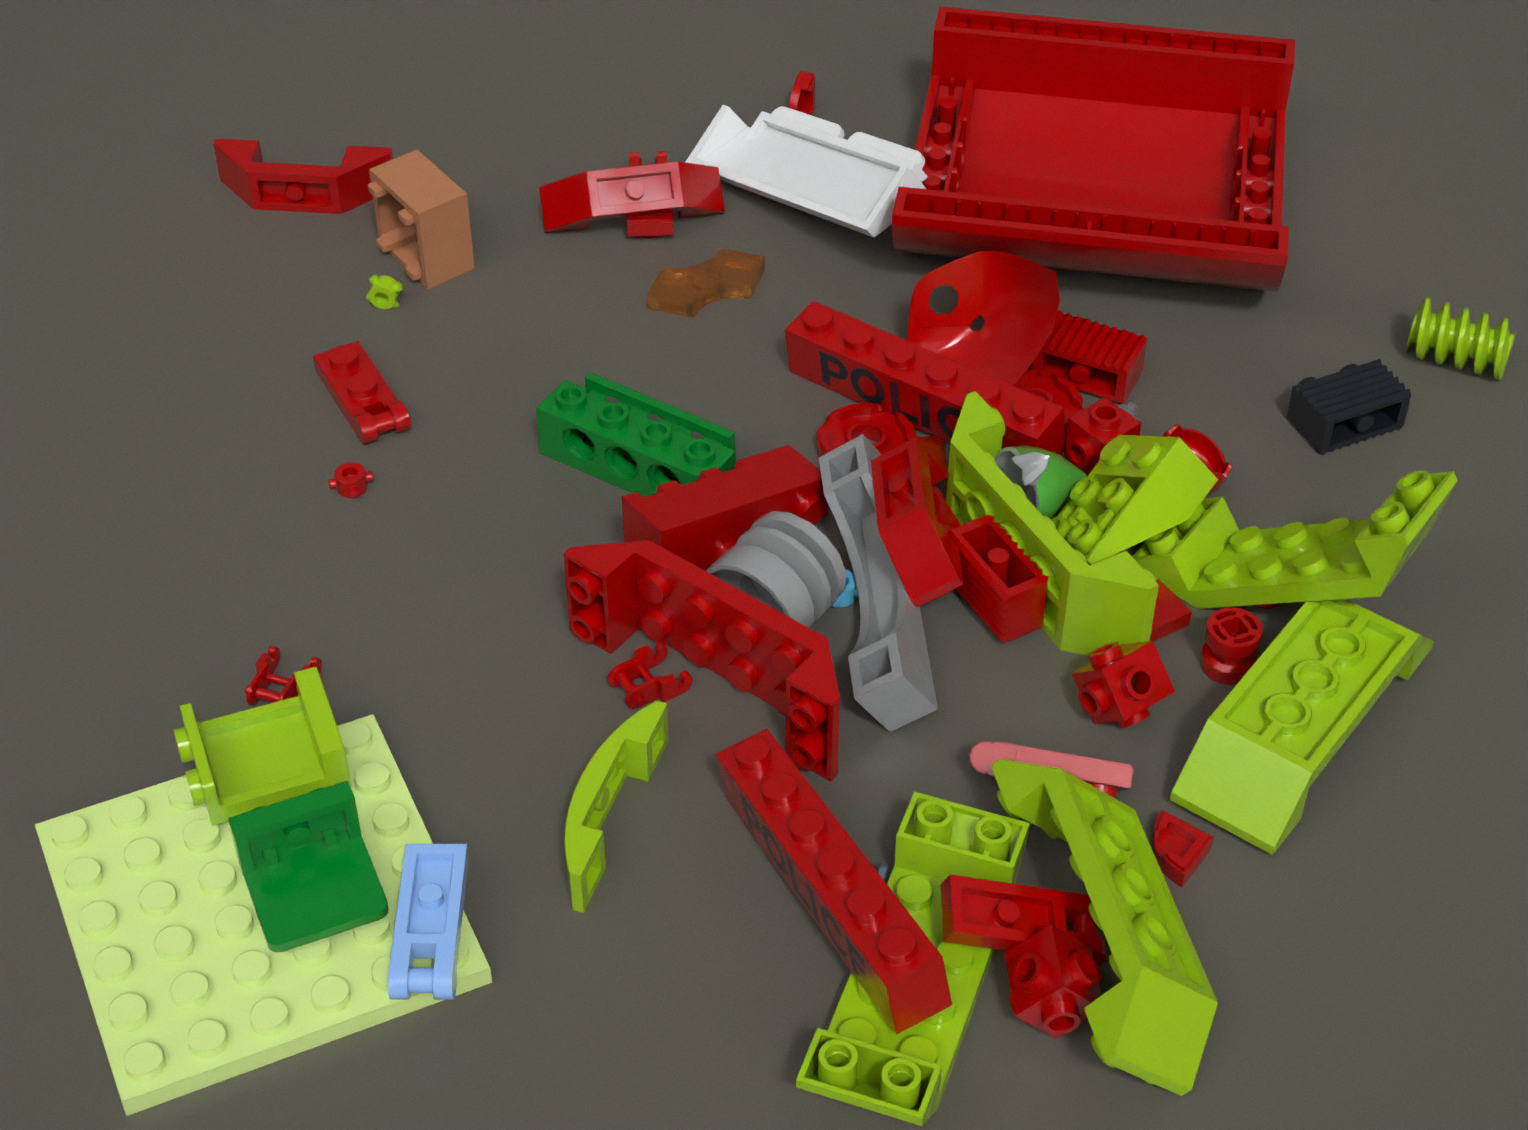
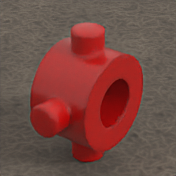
(350, 480)

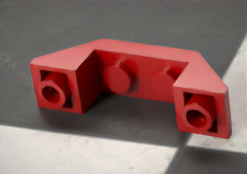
(297, 185)
(631, 192)
(907, 519)

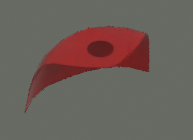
(1010, 294)

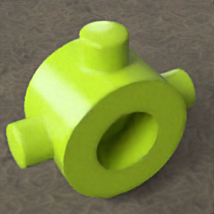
(384, 292)

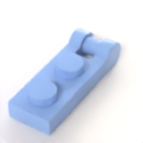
(428, 920)

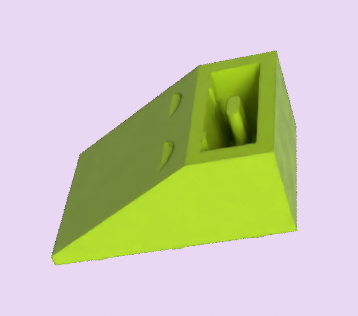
(1133, 495)

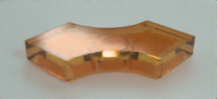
(691, 288)

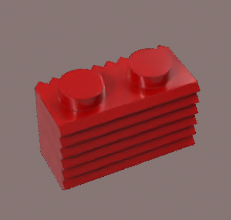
(1093, 357)
(1000, 579)

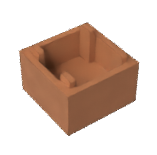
(422, 219)

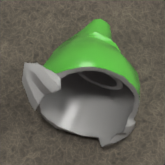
(1041, 474)

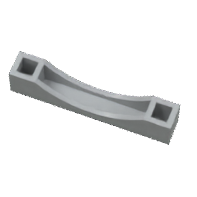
(891, 654)

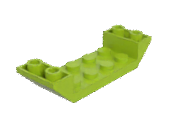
(1221, 566)
(1083, 601)
(1293, 717)
(1164, 1004)
(860, 1053)

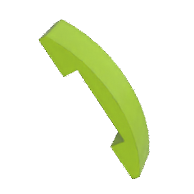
(630, 752)

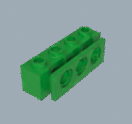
(625, 431)

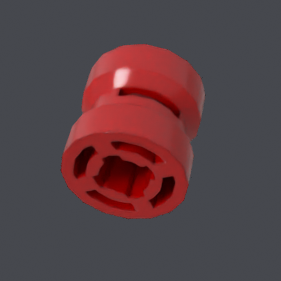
(1230, 644)

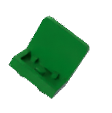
(308, 867)

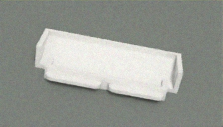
(811, 166)

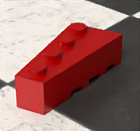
(713, 512)

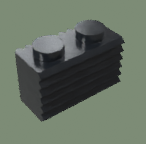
(1348, 405)

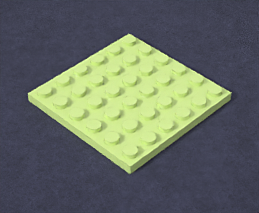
(179, 949)

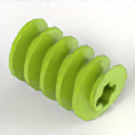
(1461, 338)

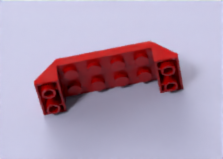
(717, 627)

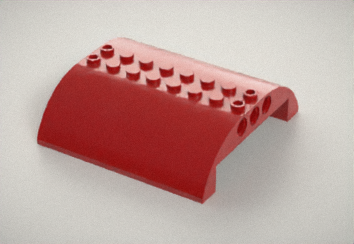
(1103, 148)

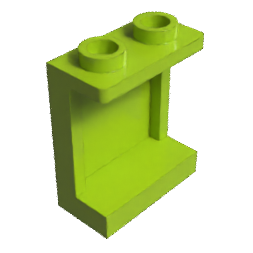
(263, 751)

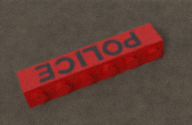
(911, 379)
(835, 882)

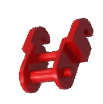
(265, 668)
(654, 688)

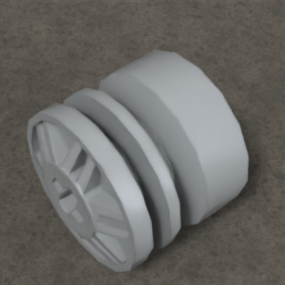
(785, 566)

